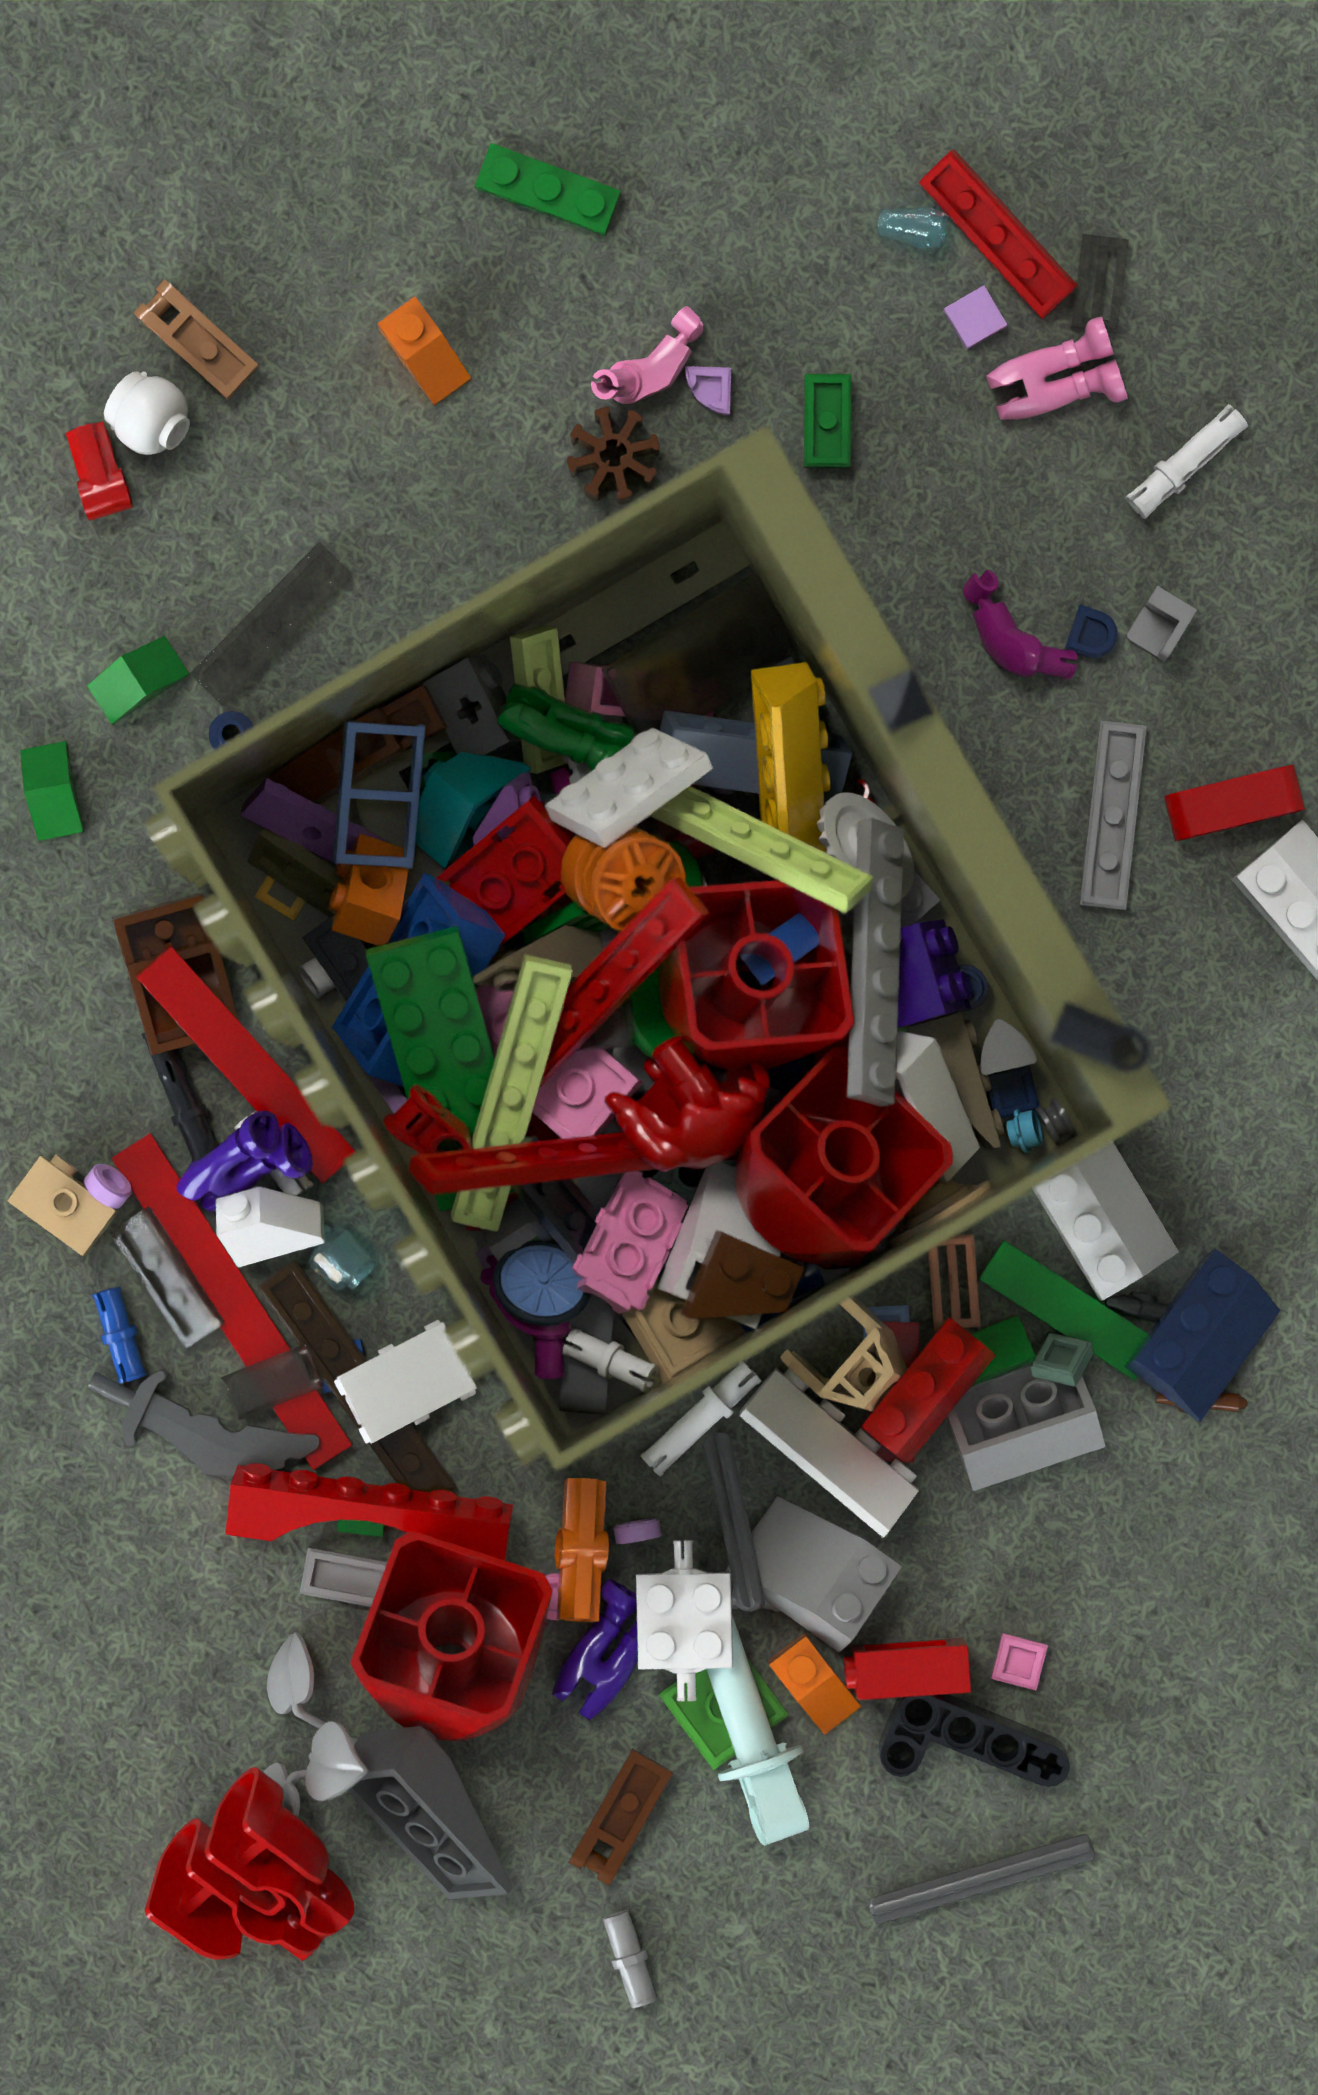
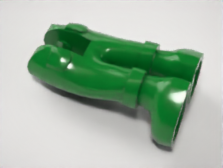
(561, 726)

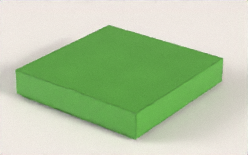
(704, 1720)

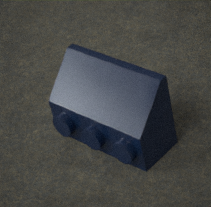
(1204, 1335)

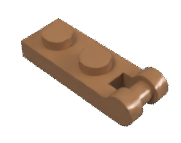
(197, 341)

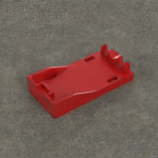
(513, 873)

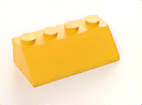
(790, 749)

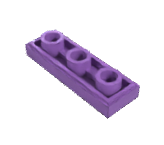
(297, 819)

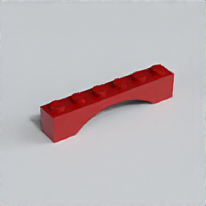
(274, 1502)

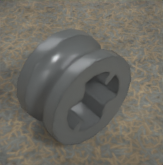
(1055, 1121)

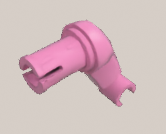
(644, 377)

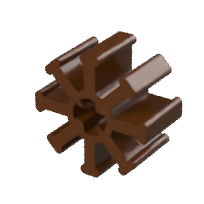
(627, 463)

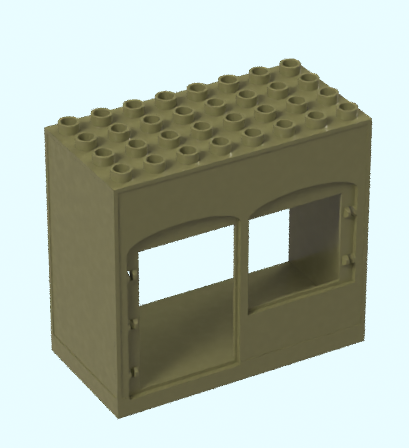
(601, 590)

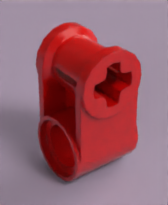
(425, 1123)

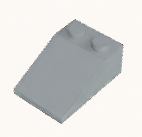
(819, 1572)

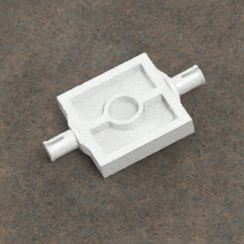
(684, 1620)

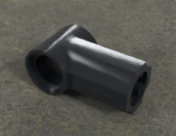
(1094, 1037)

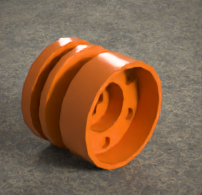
(620, 878)

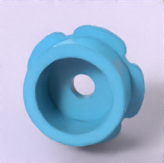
(1025, 1130)

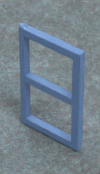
(346, 792)

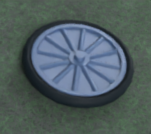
(539, 1284)

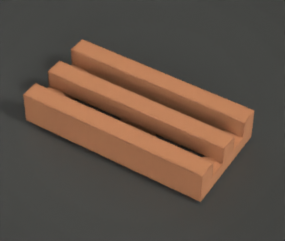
(974, 1320)

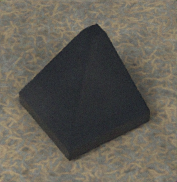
(900, 701)

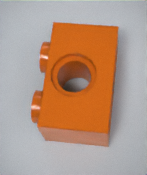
(369, 895)

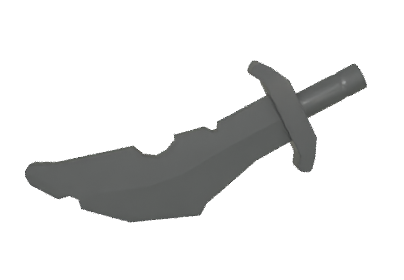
(201, 1435)

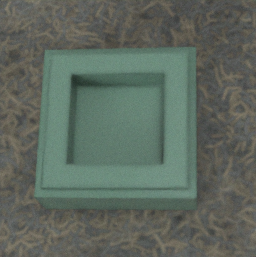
(1062, 1359)

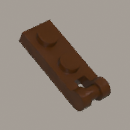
(621, 1815)

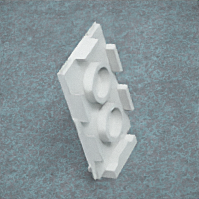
(405, 1383)

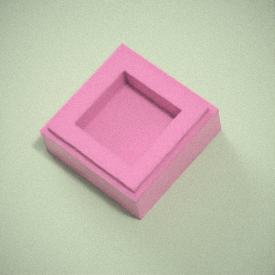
(1019, 1661)

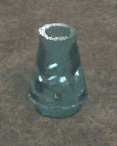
(914, 226)

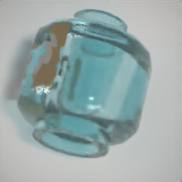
(344, 1257)

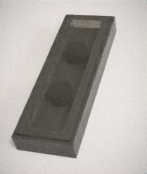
(167, 1277)

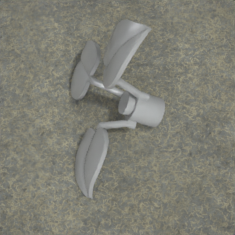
(333, 1759)

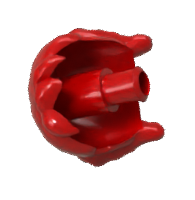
(687, 1113)

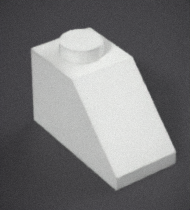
(267, 1224)

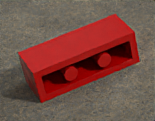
(928, 1390)

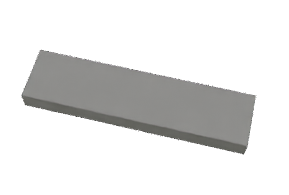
(1112, 815)

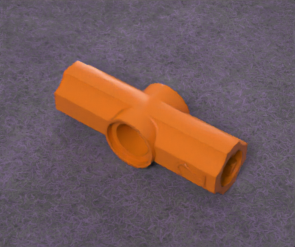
(581, 1550)

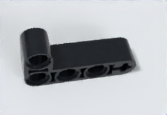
(975, 1744)

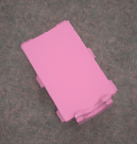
(630, 1242)

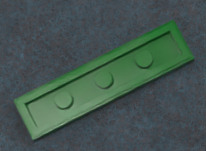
(1062, 1306)

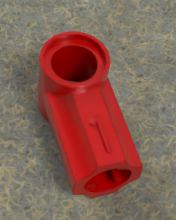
(101, 482)

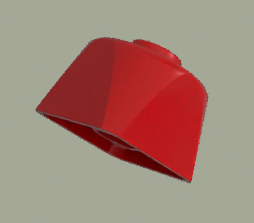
(792, 1012)
(835, 1172)
(455, 1597)

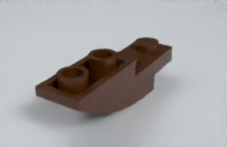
(317, 770)

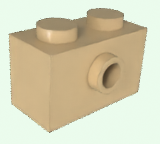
(62, 1204)

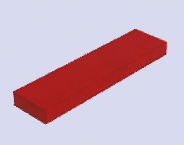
(998, 233)

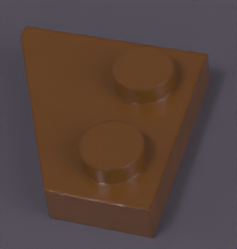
(740, 1281)

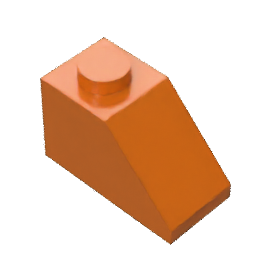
(424, 350)
(814, 1683)

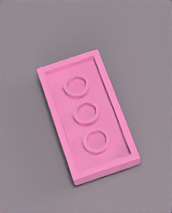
(576, 1092)

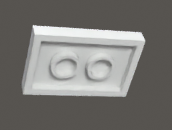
(628, 787)

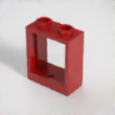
(908, 1669)

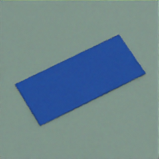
(798, 937)

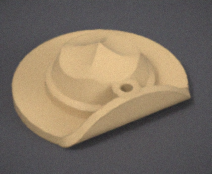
(935, 1205)

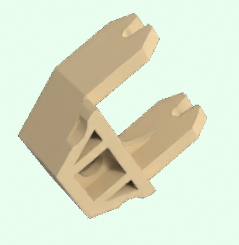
(853, 1381)

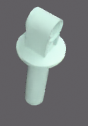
(760, 1763)

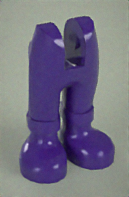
(245, 1159)
(586, 1656)

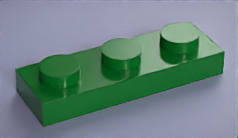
(547, 189)

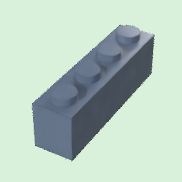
(733, 752)

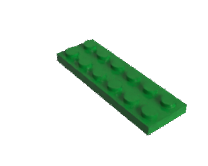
(435, 1024)

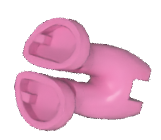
(1052, 395)

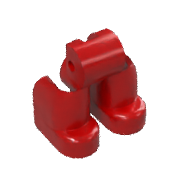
(248, 1876)

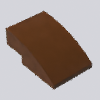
(144, 937)

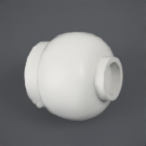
(147, 413)

